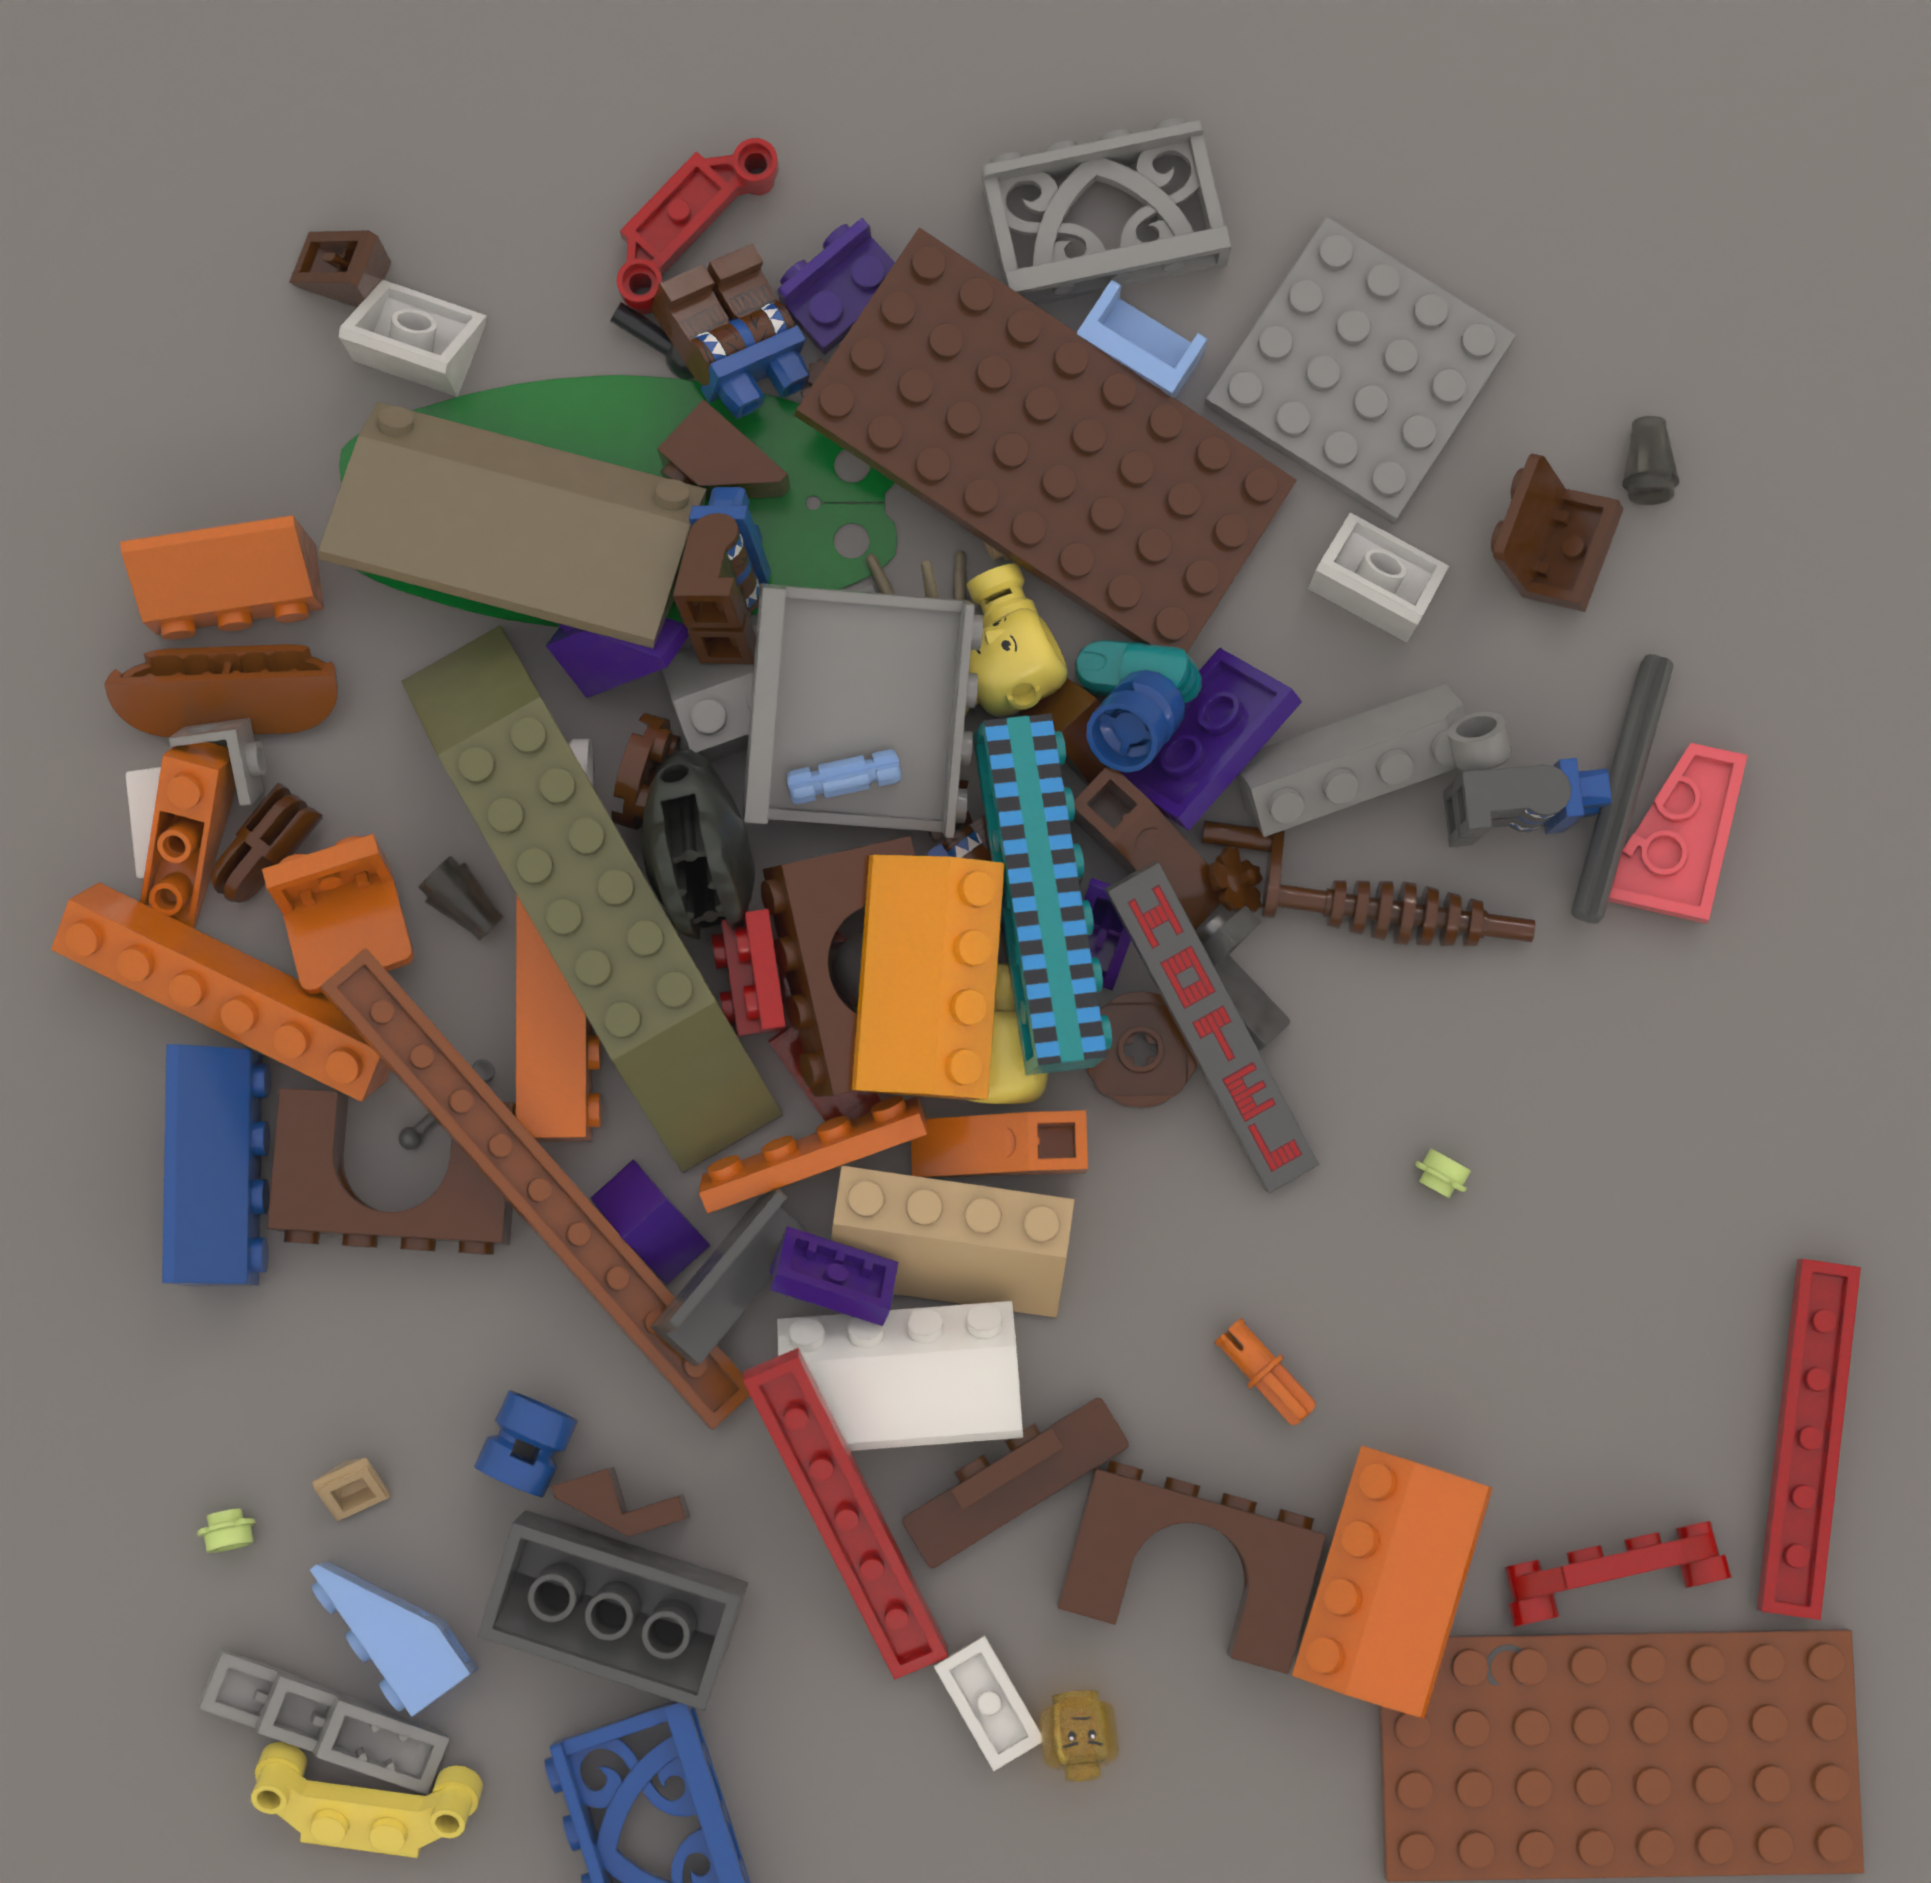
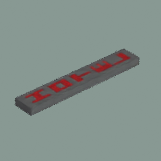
(1211, 1026)

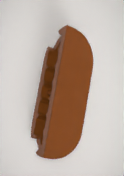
(182, 687)

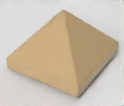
(351, 1488)

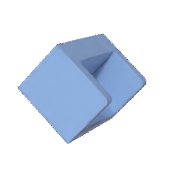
(1141, 342)

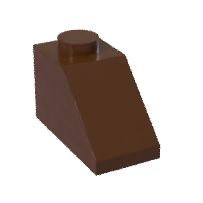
(715, 454)

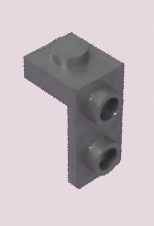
(1256, 1009)

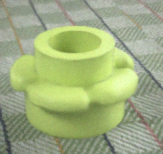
(1442, 1173)
(227, 1531)

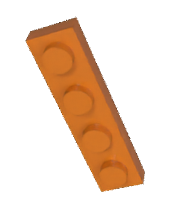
(791, 1160)

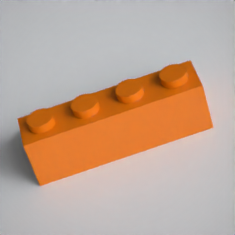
(1392, 1582)

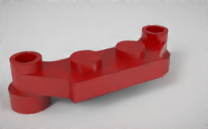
(685, 210)
(1694, 1553)

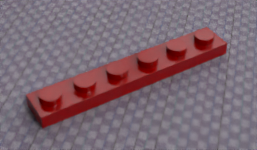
(1808, 1439)
(845, 1513)

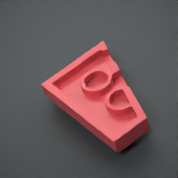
(1682, 841)

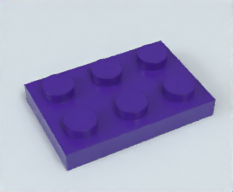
(1216, 739)

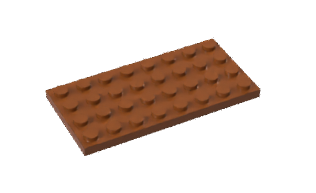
(1628, 1759)

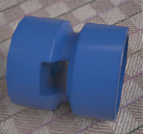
(1135, 721)
(534, 1424)

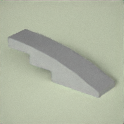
(323, 1721)

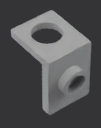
(245, 754)

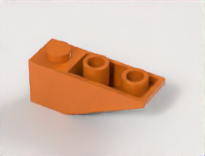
(187, 828)
(1002, 1145)

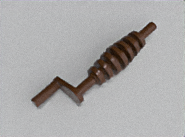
(1381, 909)

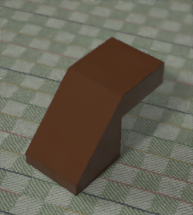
(602, 1499)

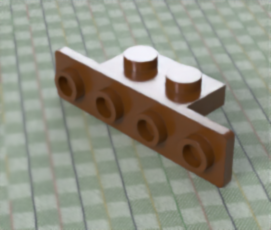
(1015, 1482)

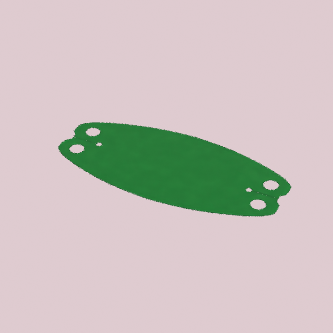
(625, 423)

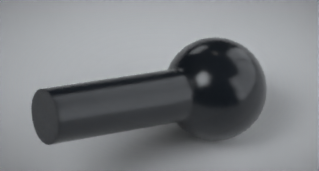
(652, 335)

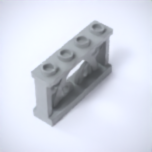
(1173, 254)

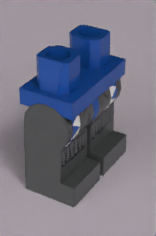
(1523, 799)

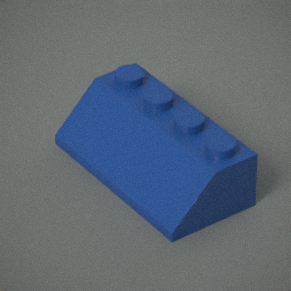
(214, 1166)

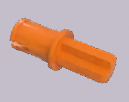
(1266, 1373)

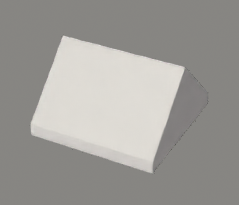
(413, 336)
(1378, 577)

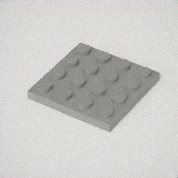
(1360, 370)

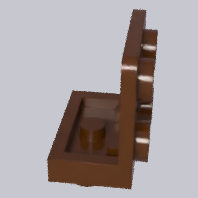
(1553, 537)

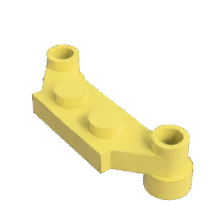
(358, 1815)

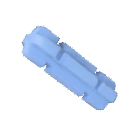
(843, 776)

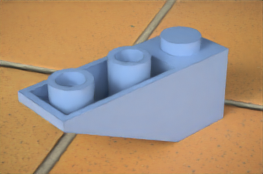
(405, 1642)

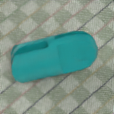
(1107, 662)

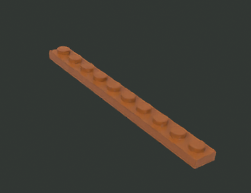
(527, 1178)

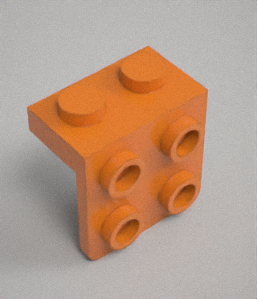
(337, 907)

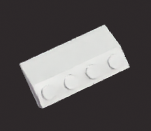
(917, 1377)

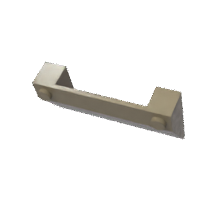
(511, 524)

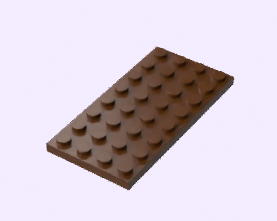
(1045, 446)

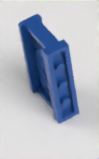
(679, 1755)

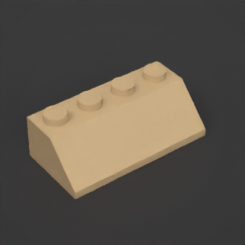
(958, 1238)

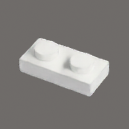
(989, 1702)

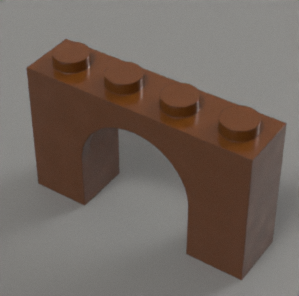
(807, 908)
(315, 1197)
(1275, 1557)

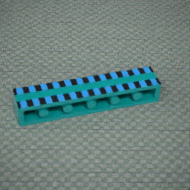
(1041, 895)

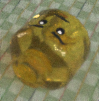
(1079, 1734)

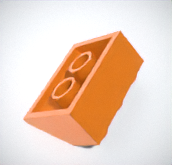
(224, 576)

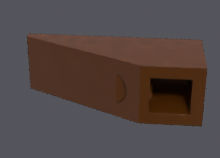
(1138, 834)

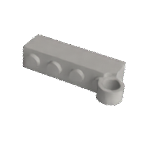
(1369, 758)

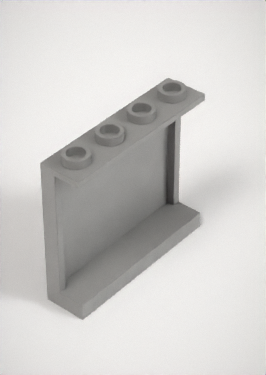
(860, 678)

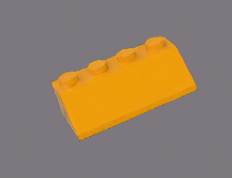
(928, 976)

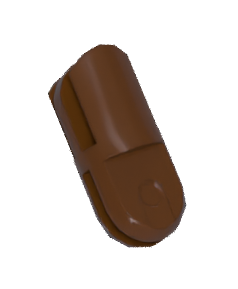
(263, 840)

